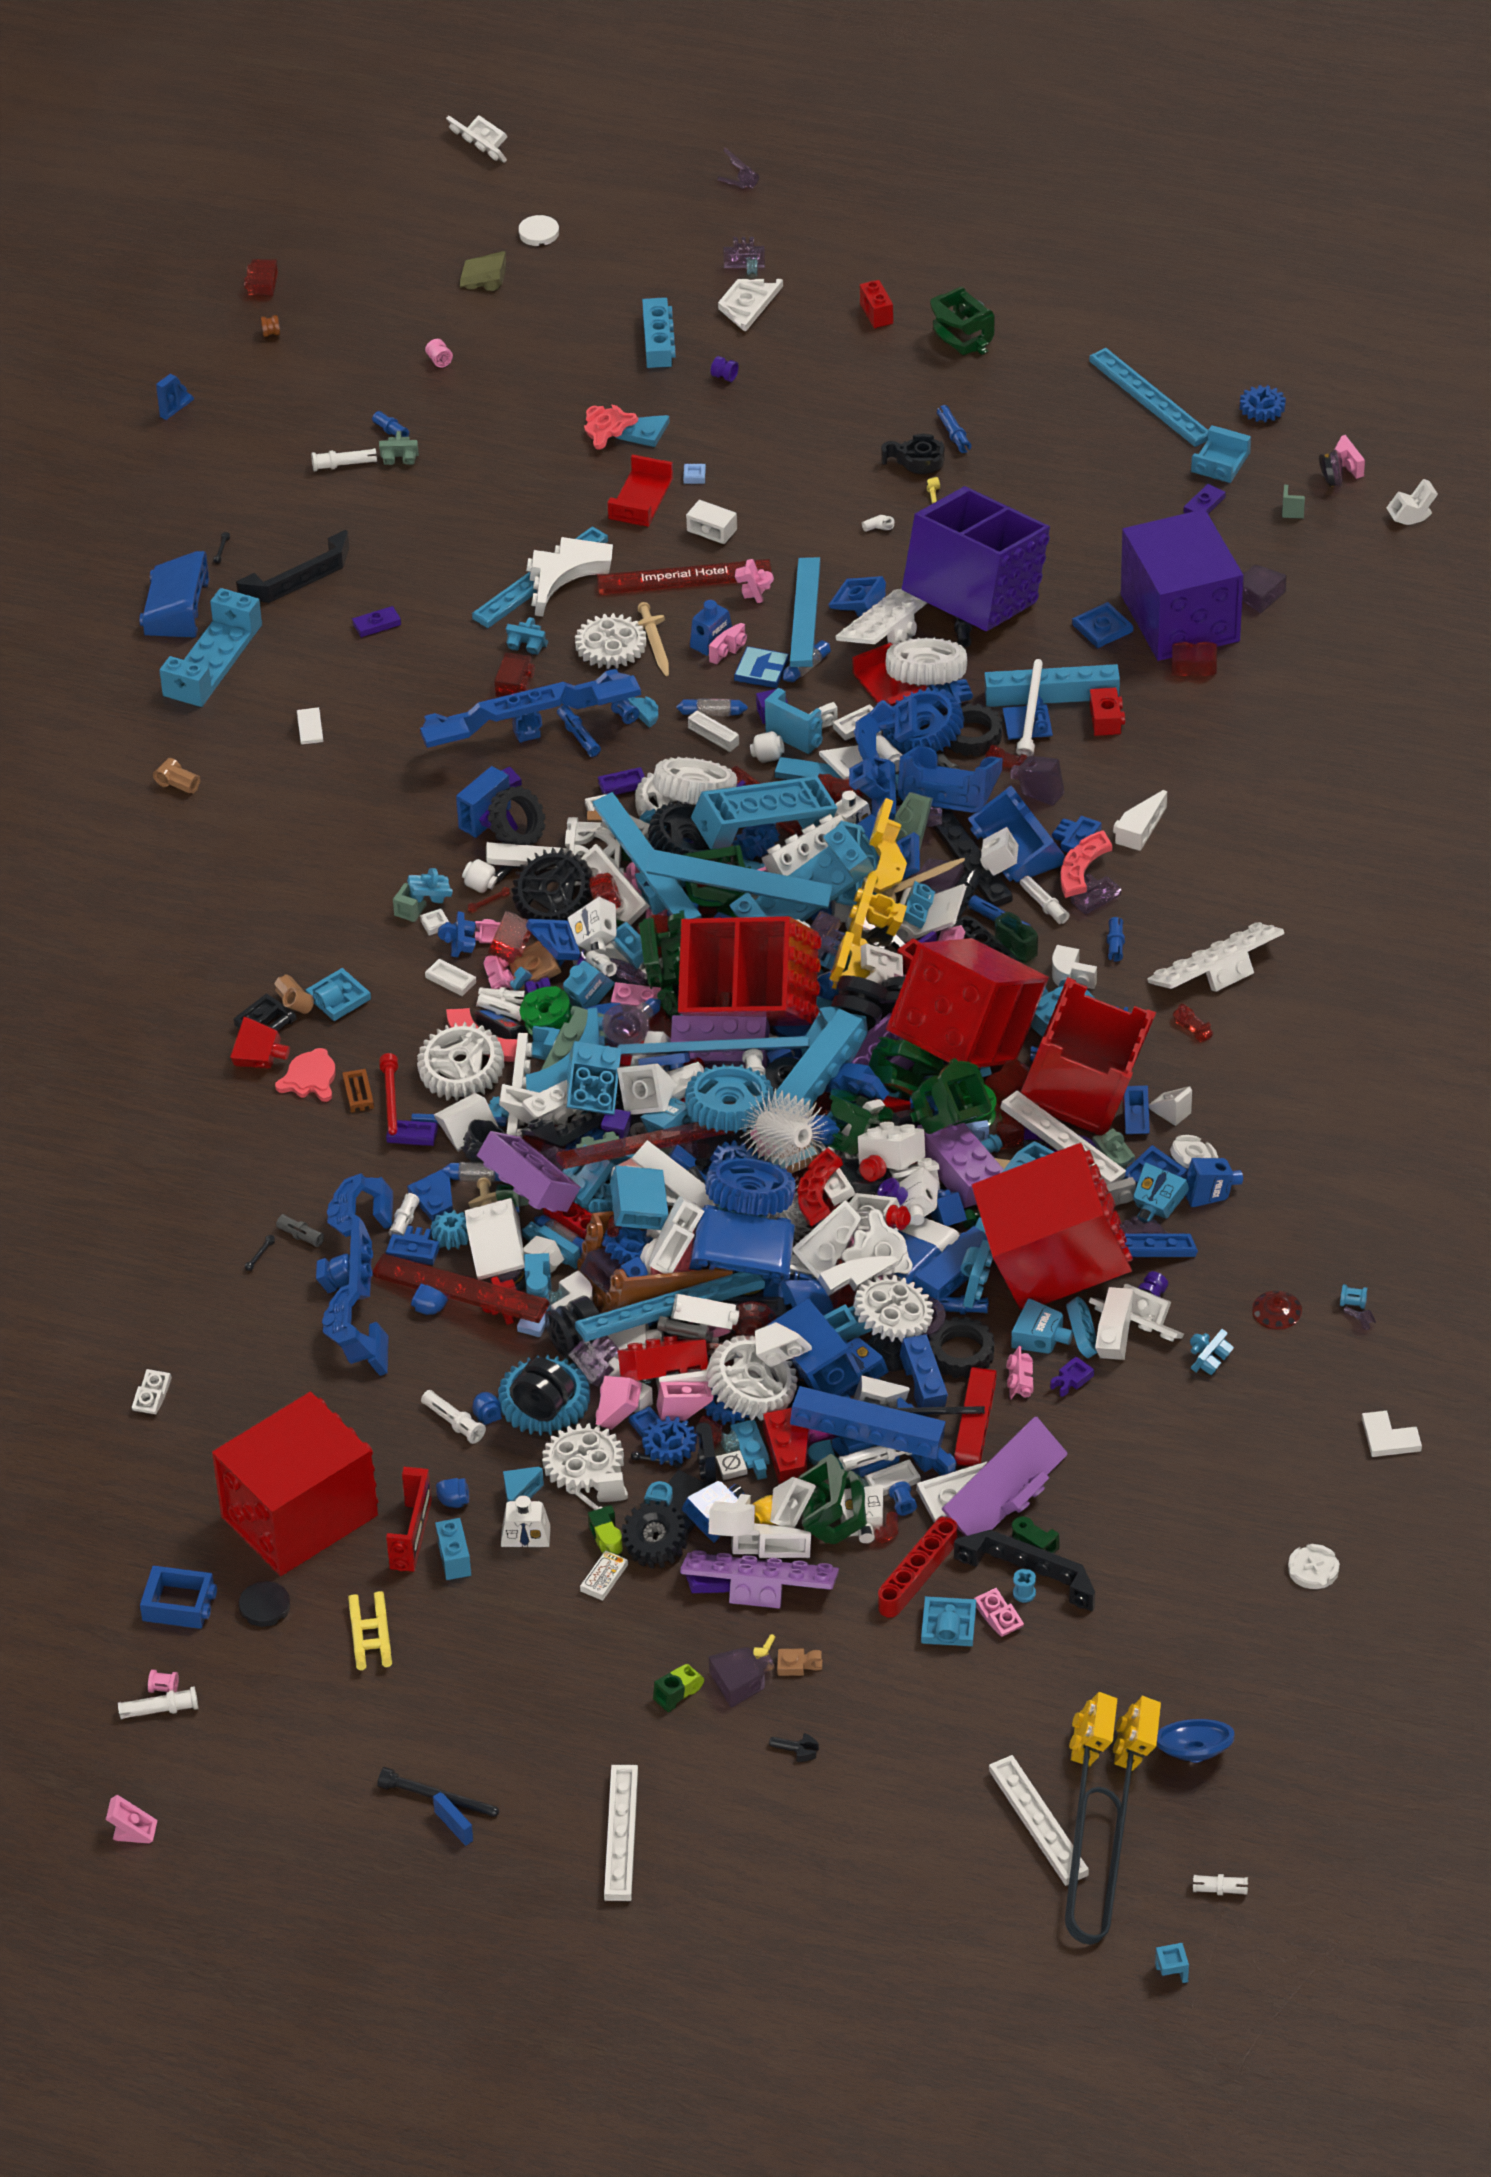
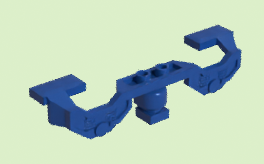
(525, 708)
(877, 775)
(354, 1272)

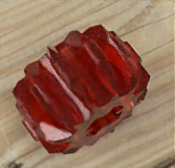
(605, 887)

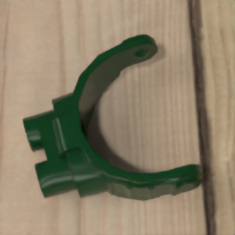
(669, 1000)

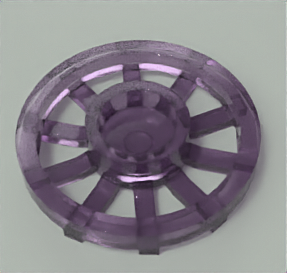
(629, 972)

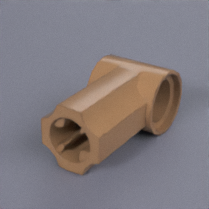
(172, 774)
(293, 995)

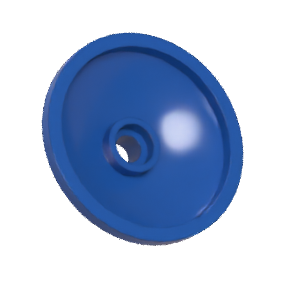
(1195, 1739)

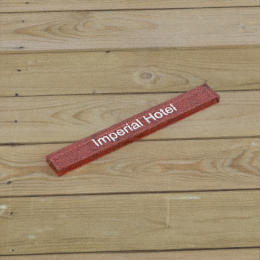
(673, 577)

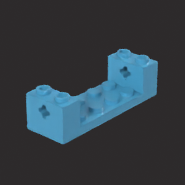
(233, 626)
(725, 810)
(839, 864)

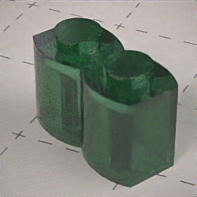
(1016, 937)

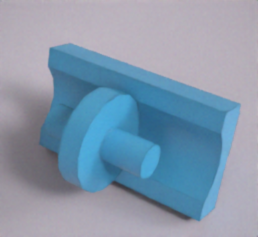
(526, 633)
(429, 885)
(1206, 1360)

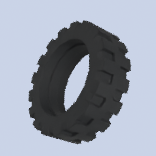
(978, 745)
(533, 812)
(962, 1328)

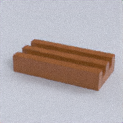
(360, 1103)

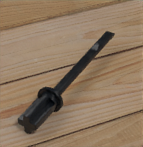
(941, 1410)

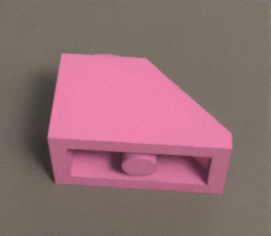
(682, 1399)

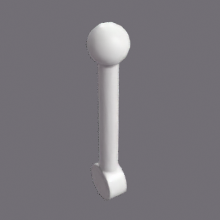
(584, 1498)

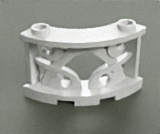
(583, 832)

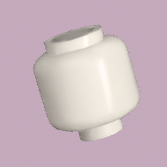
(767, 747)
(479, 876)

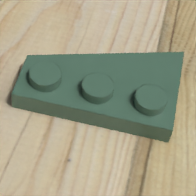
(913, 816)

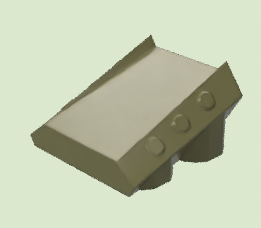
(484, 271)

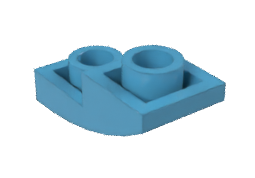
(918, 904)

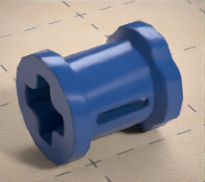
(624, 710)
(903, 1500)

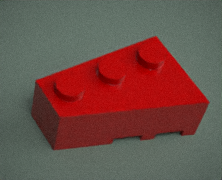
(662, 1357)
(786, 1444)

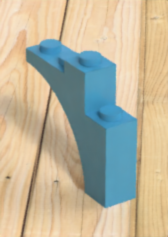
(557, 1073)

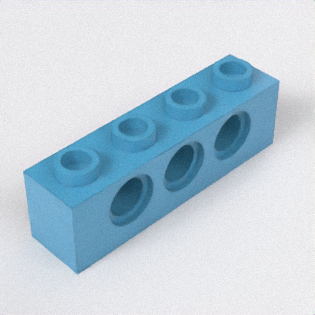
(658, 332)

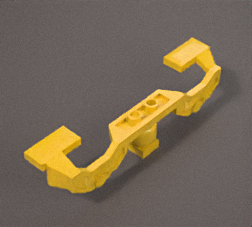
(877, 908)

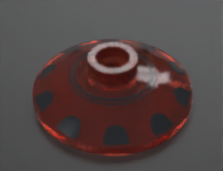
(1277, 1309)
(753, 1315)

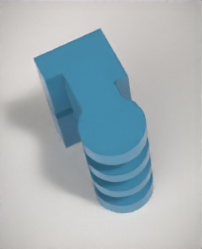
(538, 1275)

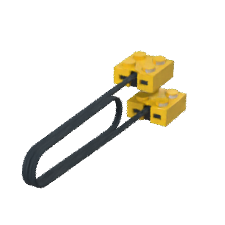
(1092, 1735)

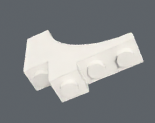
(569, 561)

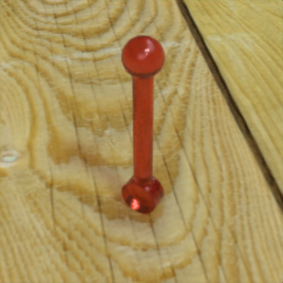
(472, 907)

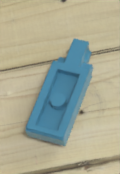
(569, 1250)
(752, 1447)

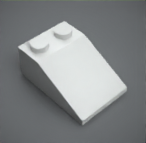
(495, 1238)

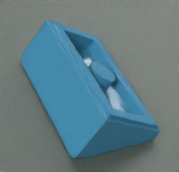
(629, 944)

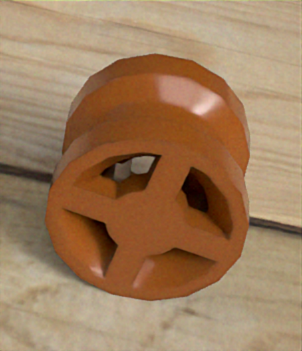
(270, 326)

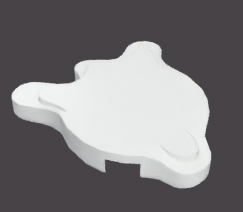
(879, 1241)

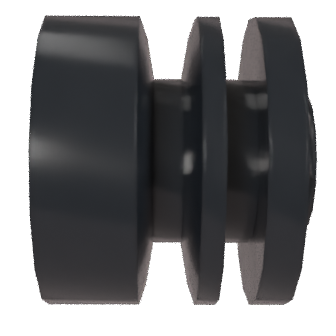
(561, 1324)

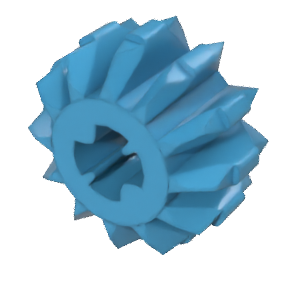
(450, 1230)

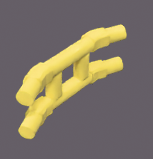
(379, 1622)

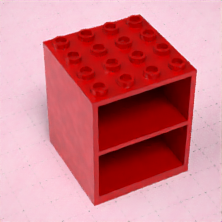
(759, 959)
(967, 1002)
(1052, 1226)
(296, 1483)

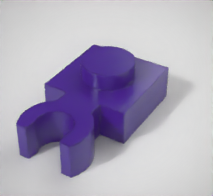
(1072, 1374)

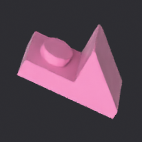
(1351, 457)
(130, 1822)

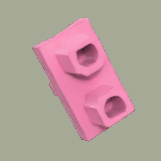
(757, 580)

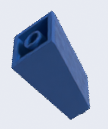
(830, 1362)

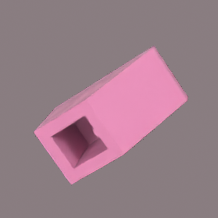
(617, 1400)

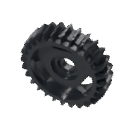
(680, 824)
(560, 902)

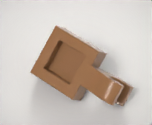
(794, 1661)

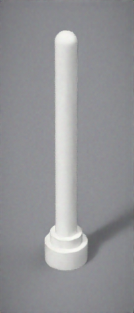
(1026, 744)

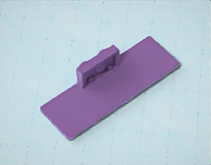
(1006, 1480)
(759, 1581)

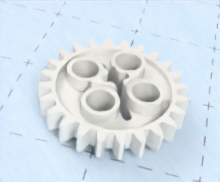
(610, 641)
(893, 1308)
(580, 1456)

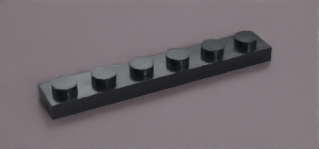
(962, 846)

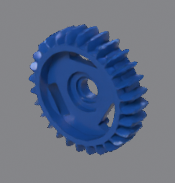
(941, 728)
(750, 1186)

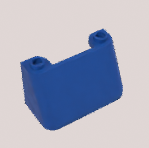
(175, 596)
(947, 786)
(1036, 848)
(743, 1244)

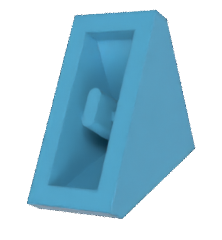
(522, 1482)

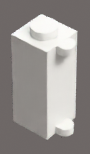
(704, 1311)

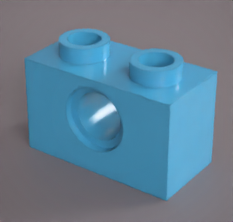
(453, 1548)

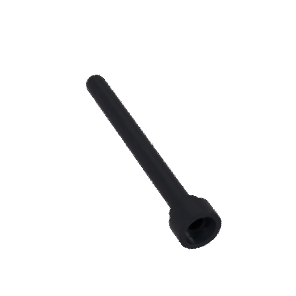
(390, 1779)

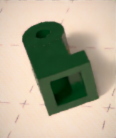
(1025, 1531)

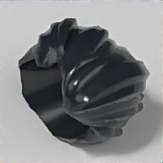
(475, 1137)

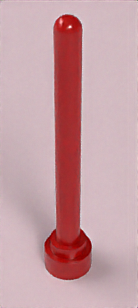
(389, 1065)

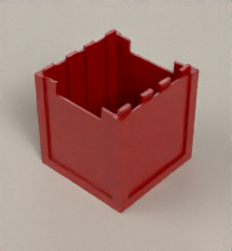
(1086, 1059)

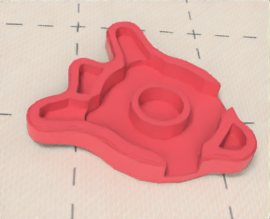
(606, 423)
(309, 1073)

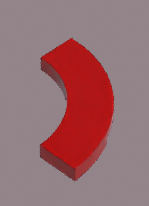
(812, 1185)

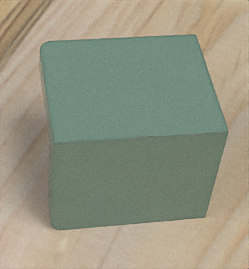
(1292, 505)
(405, 906)

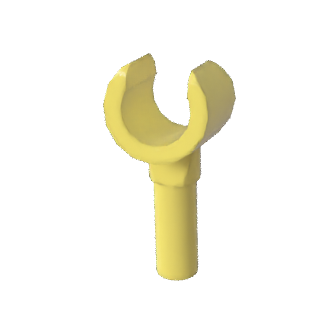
(933, 484)
(760, 1652)

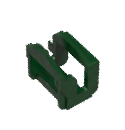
(963, 305)
(714, 896)
(670, 950)
(897, 1078)
(949, 1097)
(854, 1114)
(819, 1515)

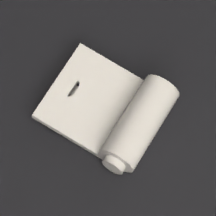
(846, 757)
(939, 916)

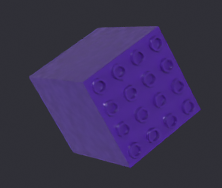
(975, 558)
(1181, 582)

